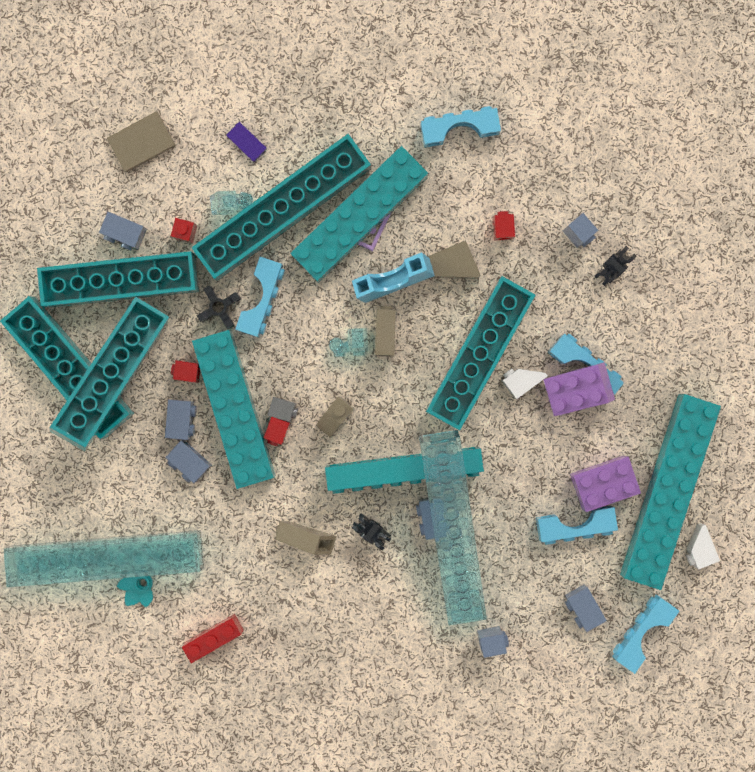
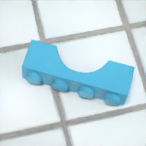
(484, 122)
(377, 285)
(253, 320)
(567, 349)
(600, 521)
(629, 651)

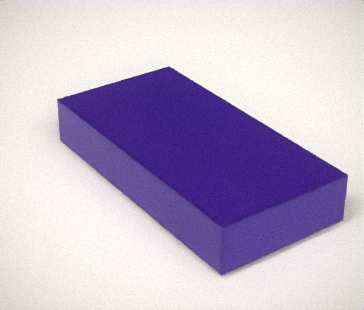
(246, 142)

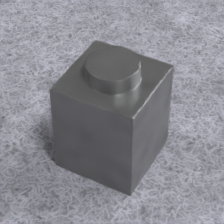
(283, 409)

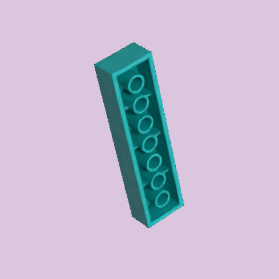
(359, 214)
(117, 279)
(480, 353)
(56, 355)
(109, 374)
(233, 409)
(390, 470)

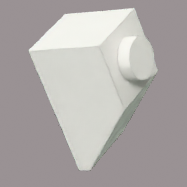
(521, 381)
(701, 548)

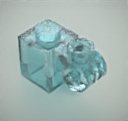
(228, 202)
(356, 343)

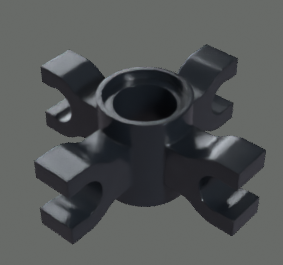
(615, 266)
(230, 300)
(371, 531)

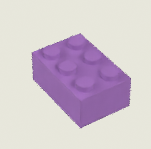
(579, 389)
(605, 483)

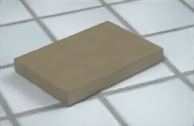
(141, 141)

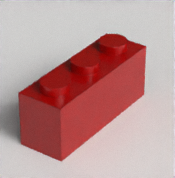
(212, 638)

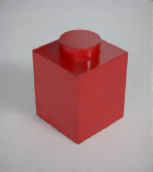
(503, 226)
(184, 230)
(185, 371)
(276, 431)

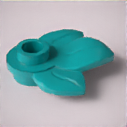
(135, 591)

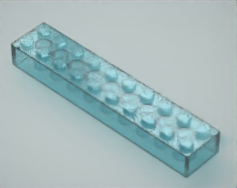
(453, 527)
(103, 558)

